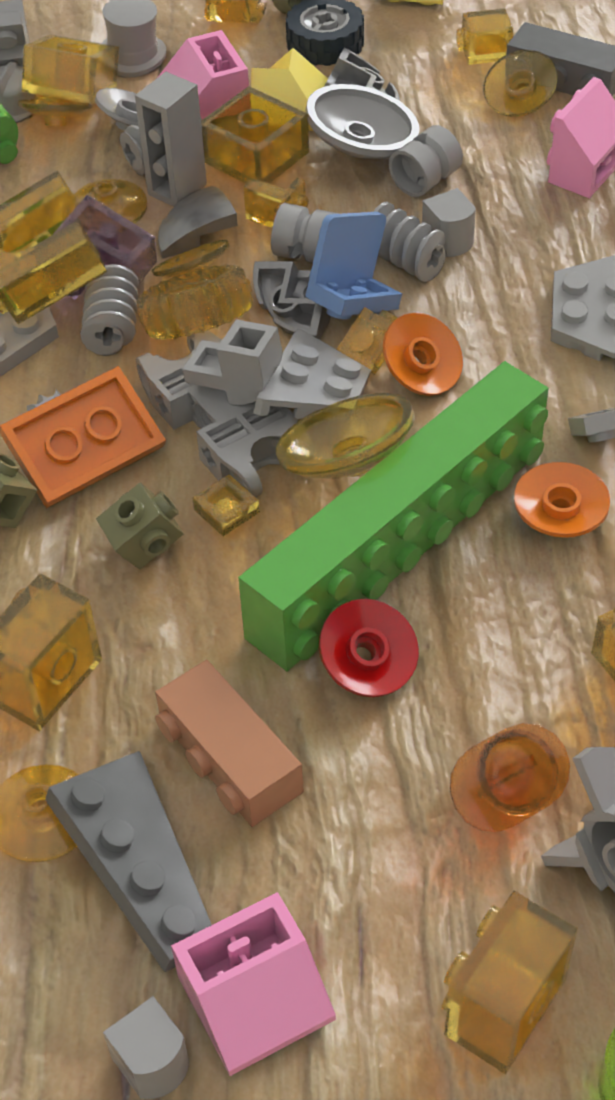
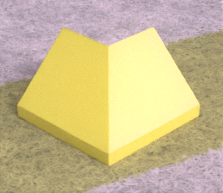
(289, 80)

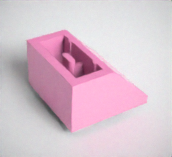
(213, 66)
(583, 140)
(253, 983)

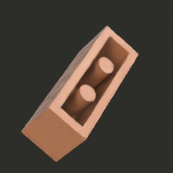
(228, 743)

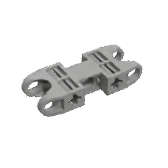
(229, 435)

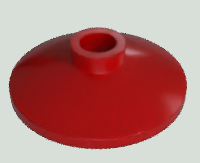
(380, 631)

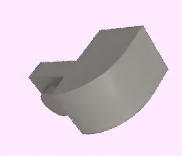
(237, 364)

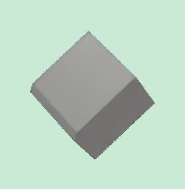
(455, 217)
(148, 1050)

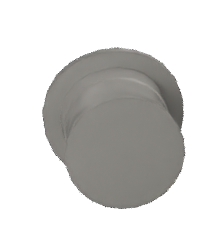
(133, 29)

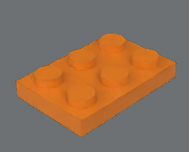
(82, 436)

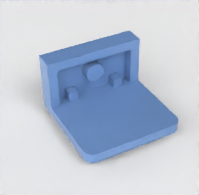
(346, 264)

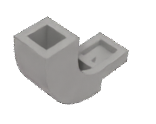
(12, 31)

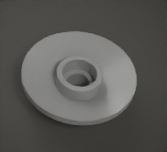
(118, 105)

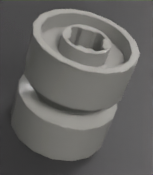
(425, 161)
(296, 231)

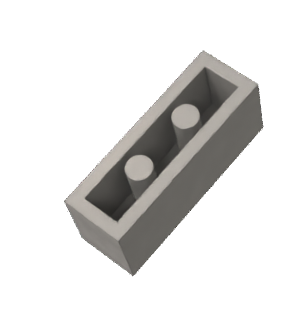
(171, 138)

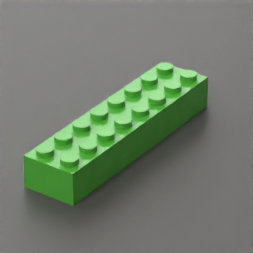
(393, 514)

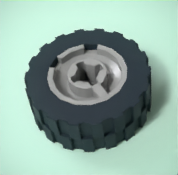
(323, 29)

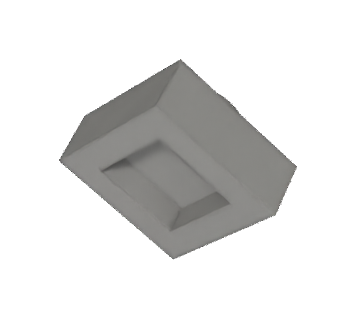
(595, 425)

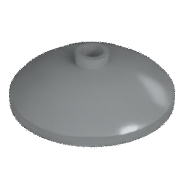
(360, 120)

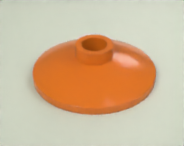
(432, 345)
(562, 499)

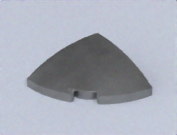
(357, 71)
(194, 216)
(282, 292)

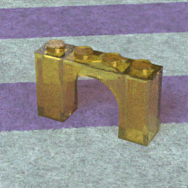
(34, 262)

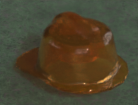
(509, 777)

